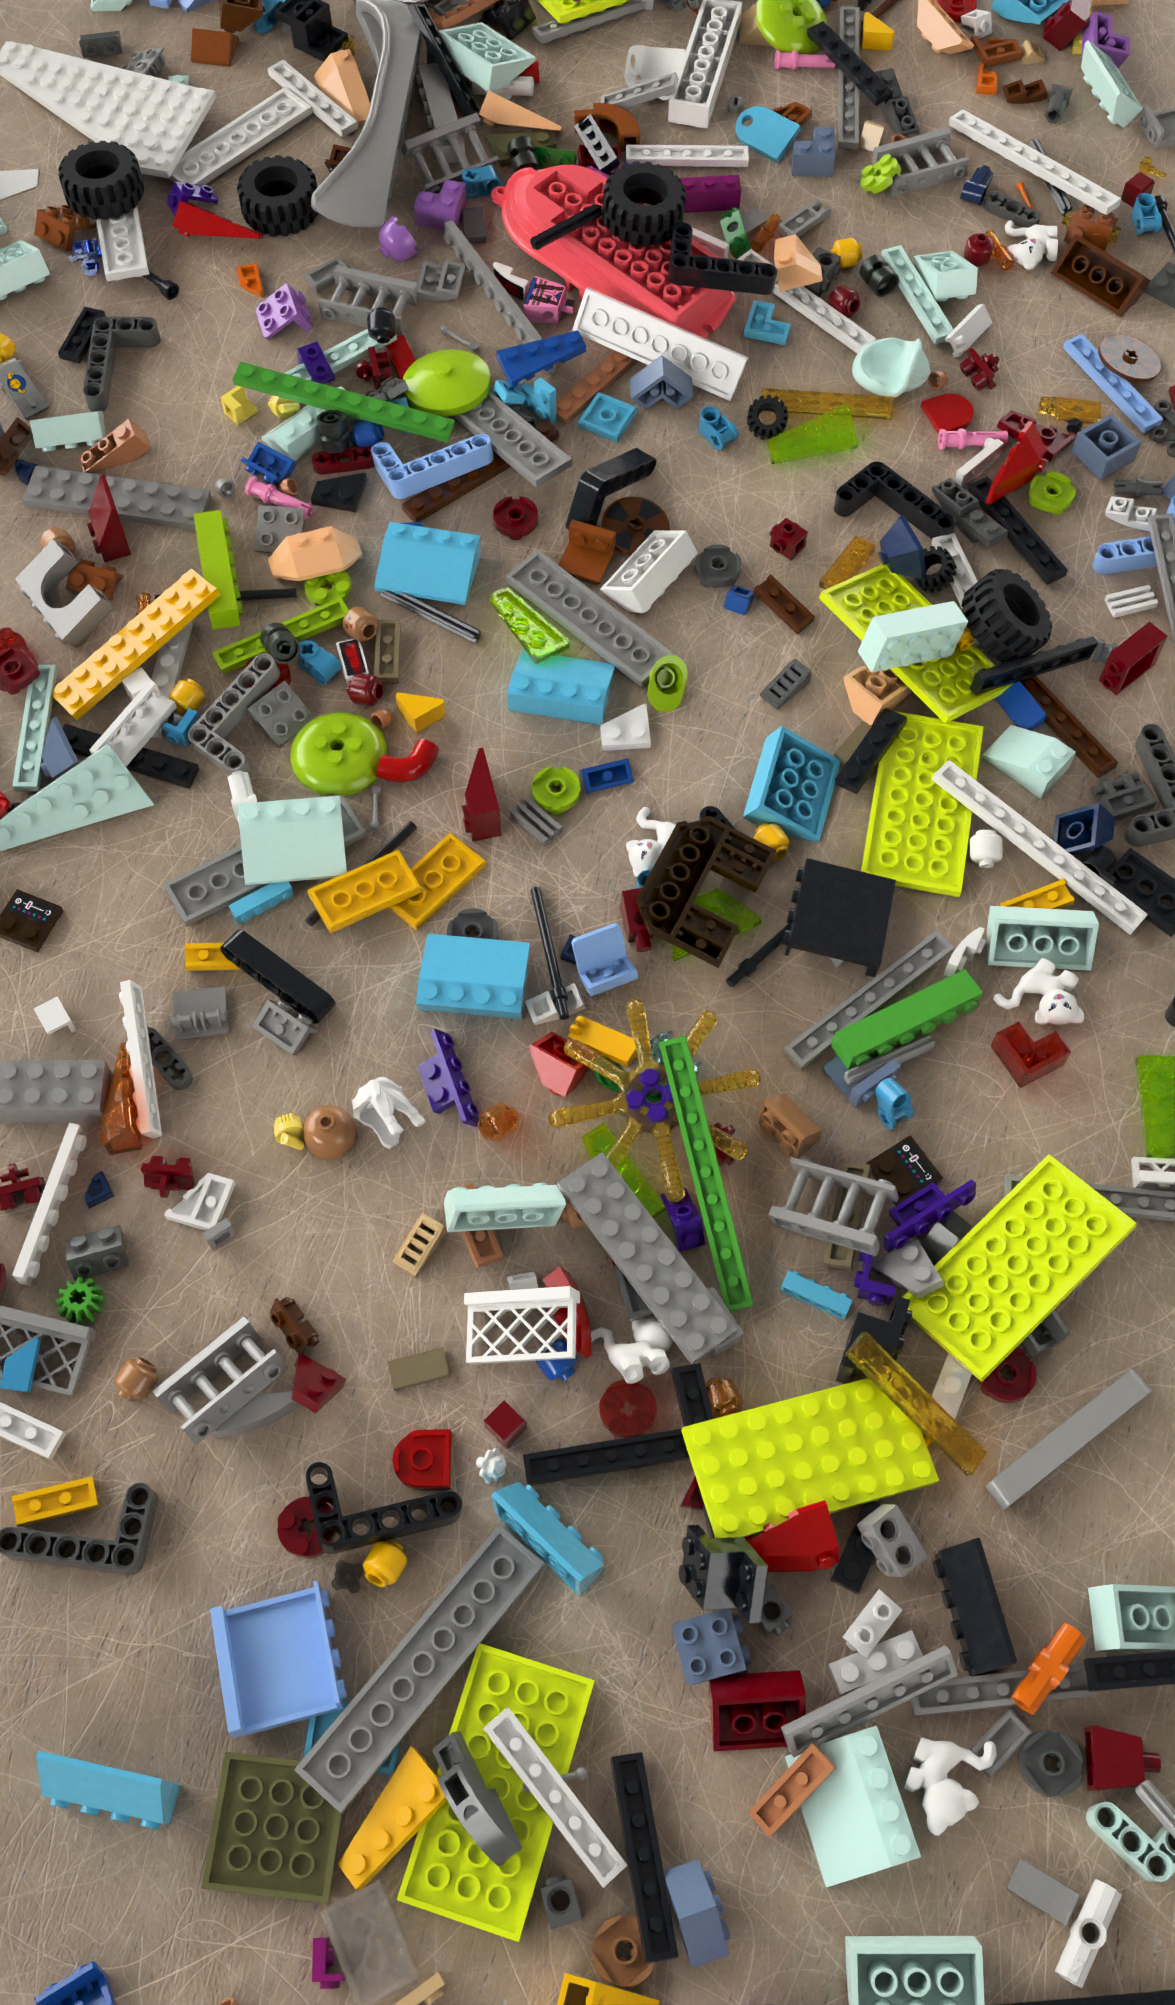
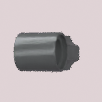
(1057, 101)

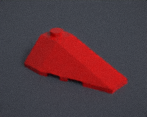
(199, 221)
(1021, 464)
(800, 1543)

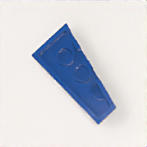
(529, 358)

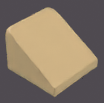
(1031, 53)
(871, 136)

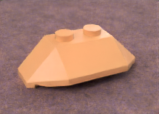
(940, 29)
(314, 554)

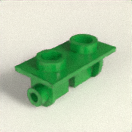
(553, 157)

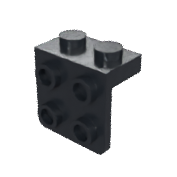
(512, 15)

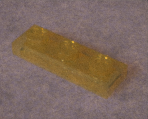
(848, 562)

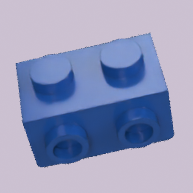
(269, 463)
(84, 1987)

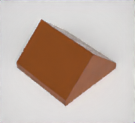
(213, 47)

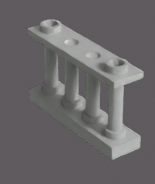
(433, 140)
(923, 146)
(370, 284)
(838, 1231)
(205, 1366)

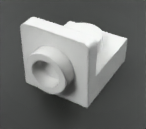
(980, 21)

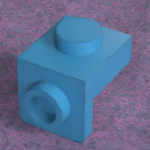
(179, 733)

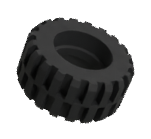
(274, 178)
(101, 180)
(643, 185)
(1006, 616)

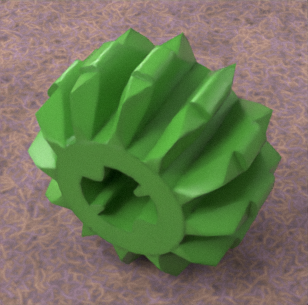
(79, 1312)

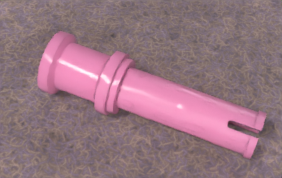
(795, 60)
(962, 438)
(270, 494)

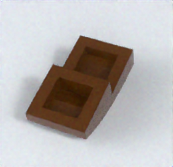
(1022, 94)

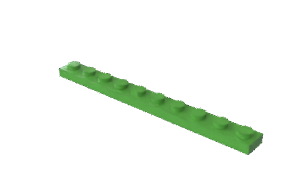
(348, 402)
(706, 1173)

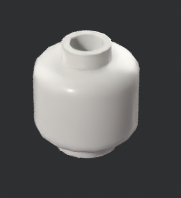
(986, 848)

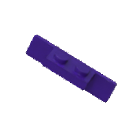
(446, 1082)
(924, 1209)

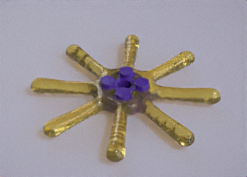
(643, 1082)

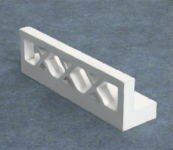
(141, 728)
(1153, 1179)

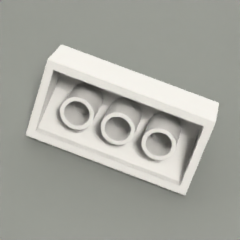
(650, 570)

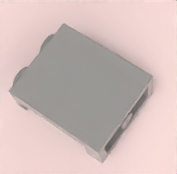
(1158, 126)

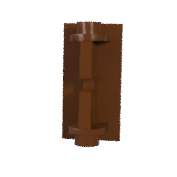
(285, 1316)

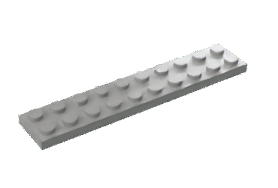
(418, 1669)

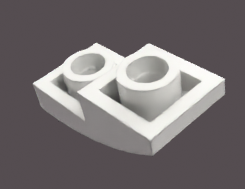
(1124, 512)
(965, 951)

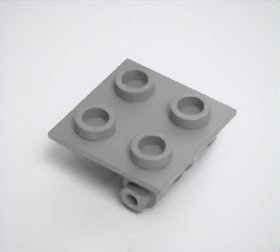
(146, 62)
(276, 524)
(280, 713)
(200, 1013)

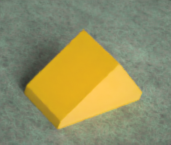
(876, 34)
(420, 710)

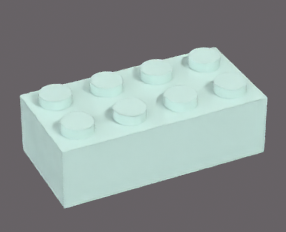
(912, 636)

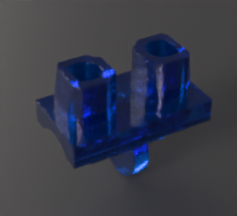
(87, 252)

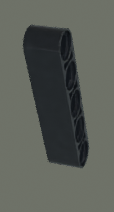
(277, 976)

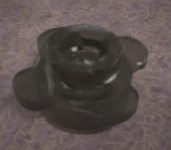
(344, 1568)

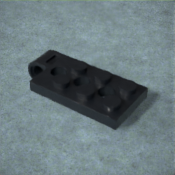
(1142, 871)

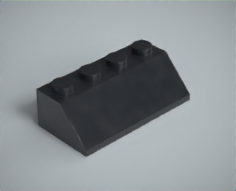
(974, 1608)

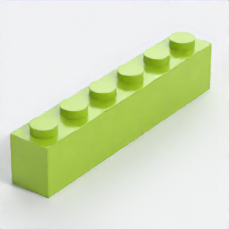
(217, 569)

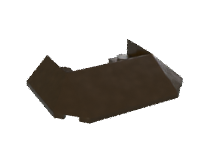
(679, 874)

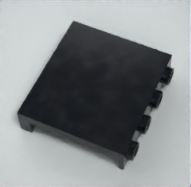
(840, 914)

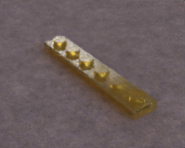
(822, 402)
(916, 1403)

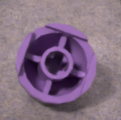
(396, 241)

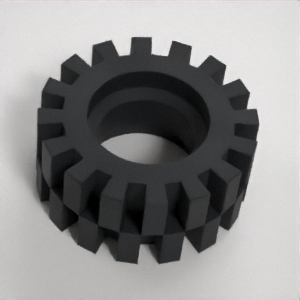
(767, 404)
(945, 573)

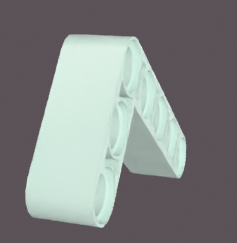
(1144, 1848)

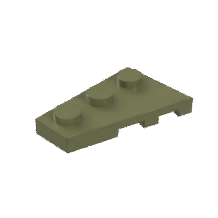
(498, 143)

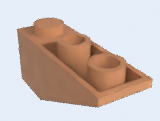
(117, 448)

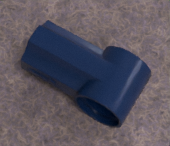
(975, 189)

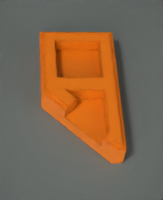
(986, 81)
(250, 278)

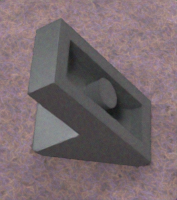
(944, 1237)

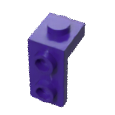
(187, 191)
(315, 363)
(685, 1221)
(875, 1292)

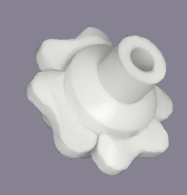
(491, 1465)

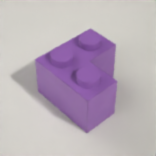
(1100, 34)
(435, 209)

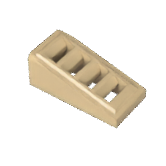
(417, 1230)

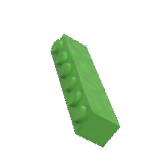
(907, 1019)

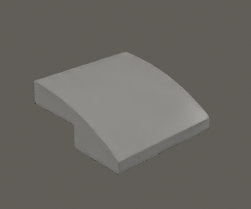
(440, 281)

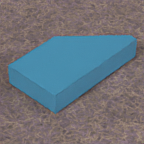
(20, 1367)

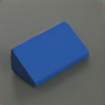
(1021, 707)
(606, 775)

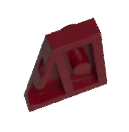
(314, 1383)

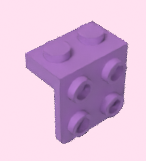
(282, 309)

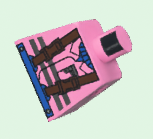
(547, 302)

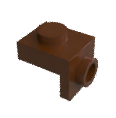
(337, 155)

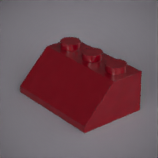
(753, 1708)

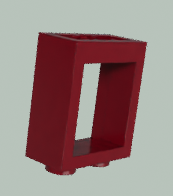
(1132, 658)

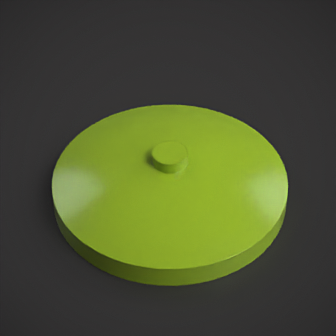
(447, 382)

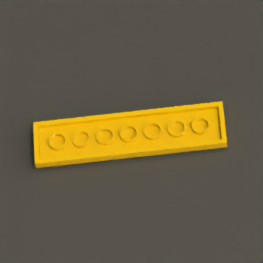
(134, 644)

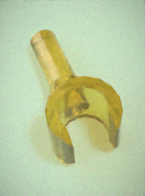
(349, 45)
(1146, 167)

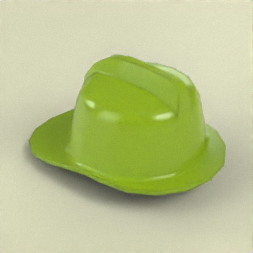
(667, 683)

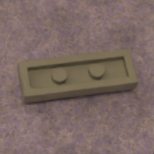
(388, 650)

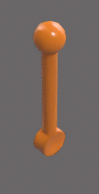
(1020, 186)

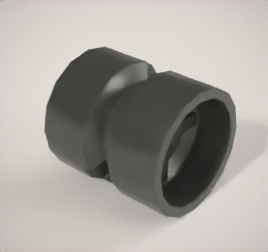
(522, 153)
(879, 275)
(333, 430)
(280, 643)

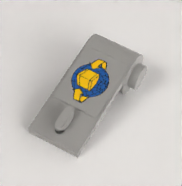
(21, 389)

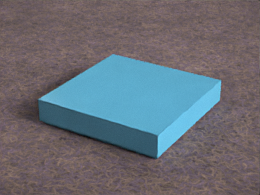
(607, 417)

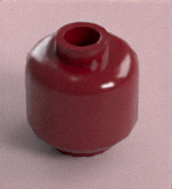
(978, 249)
(844, 300)
(365, 689)

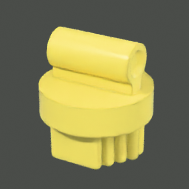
(283, 407)
(289, 1131)

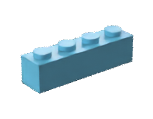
(260, 900)
(816, 1295)

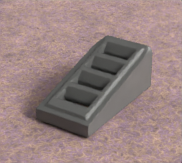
(795, 672)

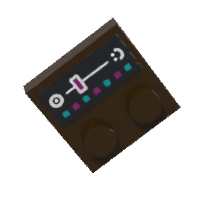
(28, 920)
(905, 1168)

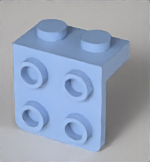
(603, 959)

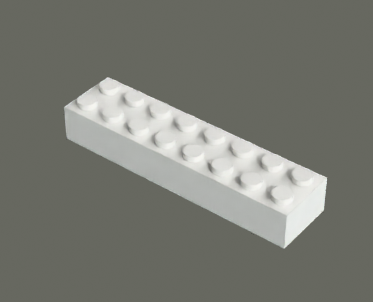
(705, 62)

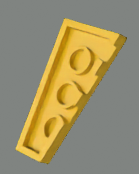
(396, 1817)

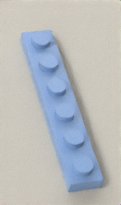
(1114, 386)

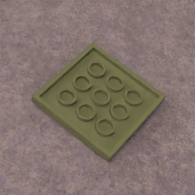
(271, 1832)

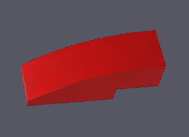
(562, 1278)

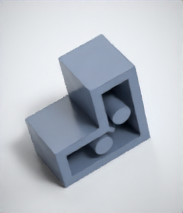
(815, 156)
(660, 381)
(697, 1912)

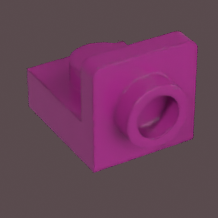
(323, 1958)

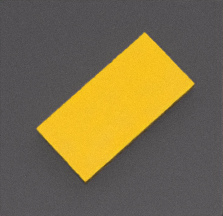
(441, 876)
(364, 891)

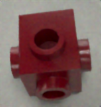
(788, 538)

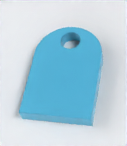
(768, 134)

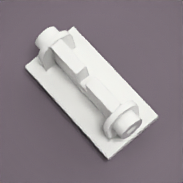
(871, 1624)

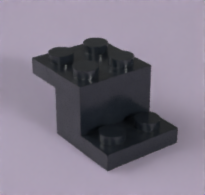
(311, 27)
(883, 1332)
(723, 1573)

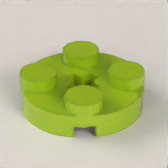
(880, 175)
(1048, 502)
(340, 586)
(559, 801)

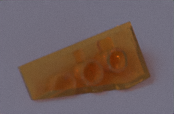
(120, 1113)

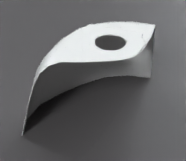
(652, 63)

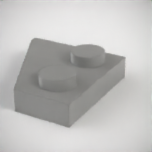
(910, 1269)

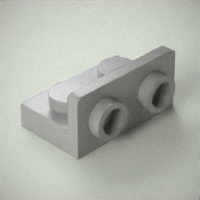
(284, 1026)

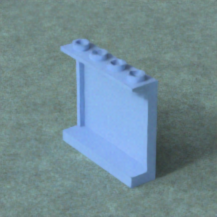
(277, 1661)

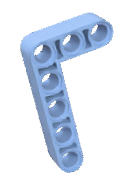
(432, 469)
(1127, 554)

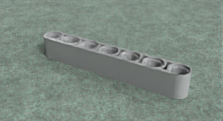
(1068, 1439)

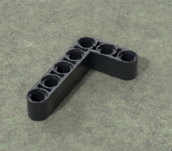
(713, 271)
(606, 479)
(898, 494)
(372, 1518)

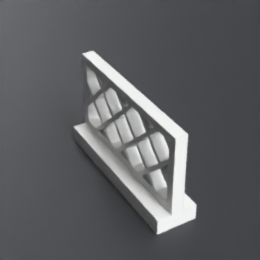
(514, 1301)

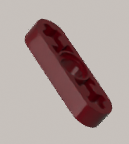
(337, 467)

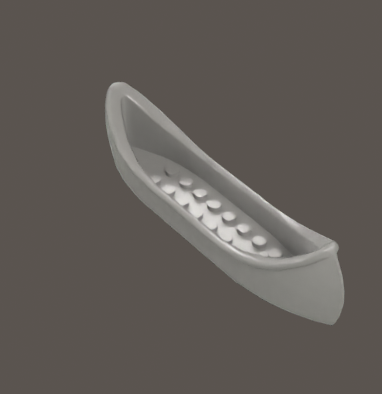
(364, 181)

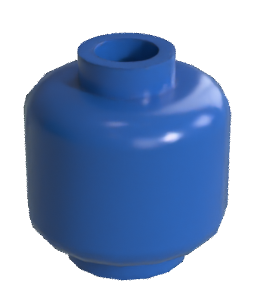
(366, 433)
(558, 1368)

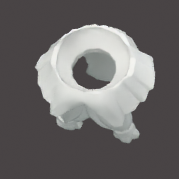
(376, 1106)

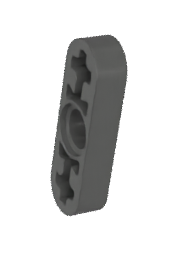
(999, 204)
(175, 1061)

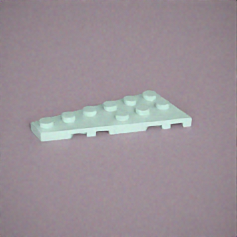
(82, 796)

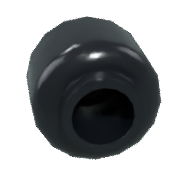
(381, 325)

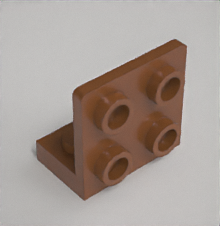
(588, 551)

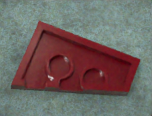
(1053, 440)

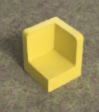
(237, 405)

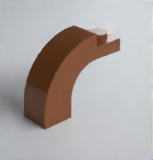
(613, 121)

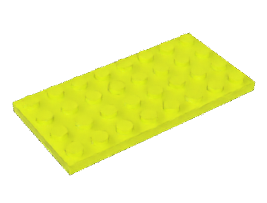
(938, 682)
(915, 825)
(1018, 1266)
(807, 1449)
(446, 1865)

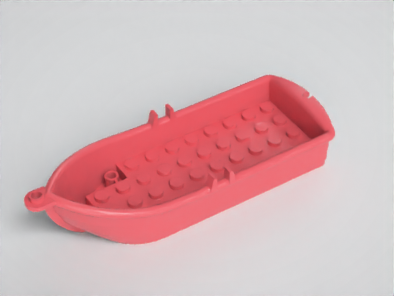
(596, 257)

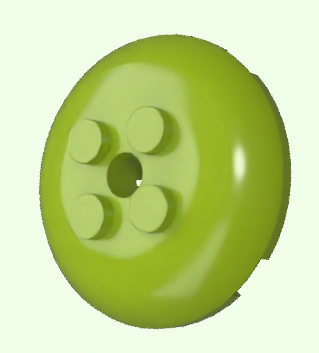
(786, 23)
(335, 771)

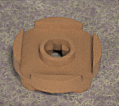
(615, 1970)

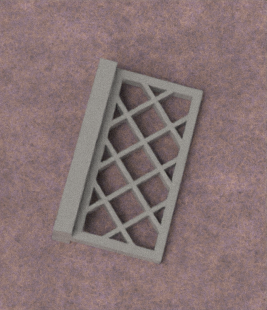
(55, 1329)

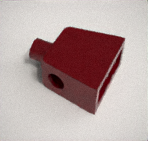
(633, 921)
(1116, 1759)

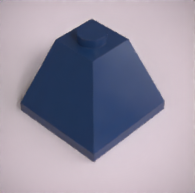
(902, 550)
(1084, 828)

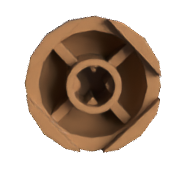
(329, 1132)

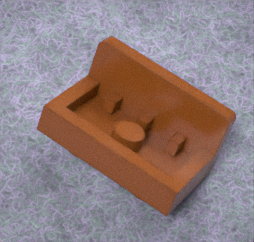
(100, 578)

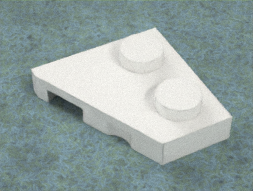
(627, 731)
(204, 1204)

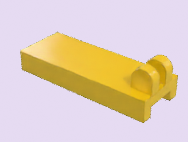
(1047, 897)
(206, 957)
(604, 1040)
(55, 1501)

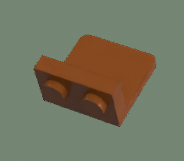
(59, 224)
(1091, 226)

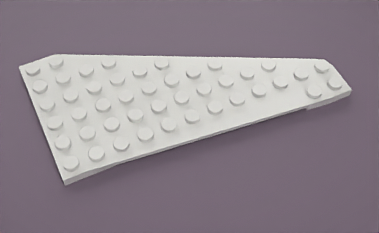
(112, 103)

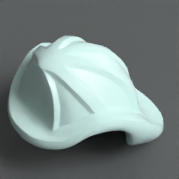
(891, 366)

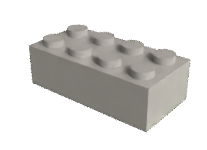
(53, 1090)

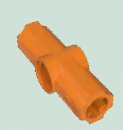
(1048, 1668)

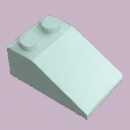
(947, 275)
(1030, 758)
(1133, 1617)

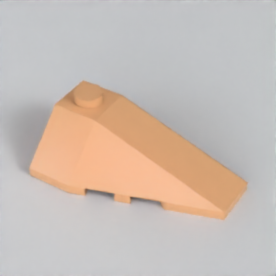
(343, 84)
(506, 113)
(795, 264)
(874, 692)

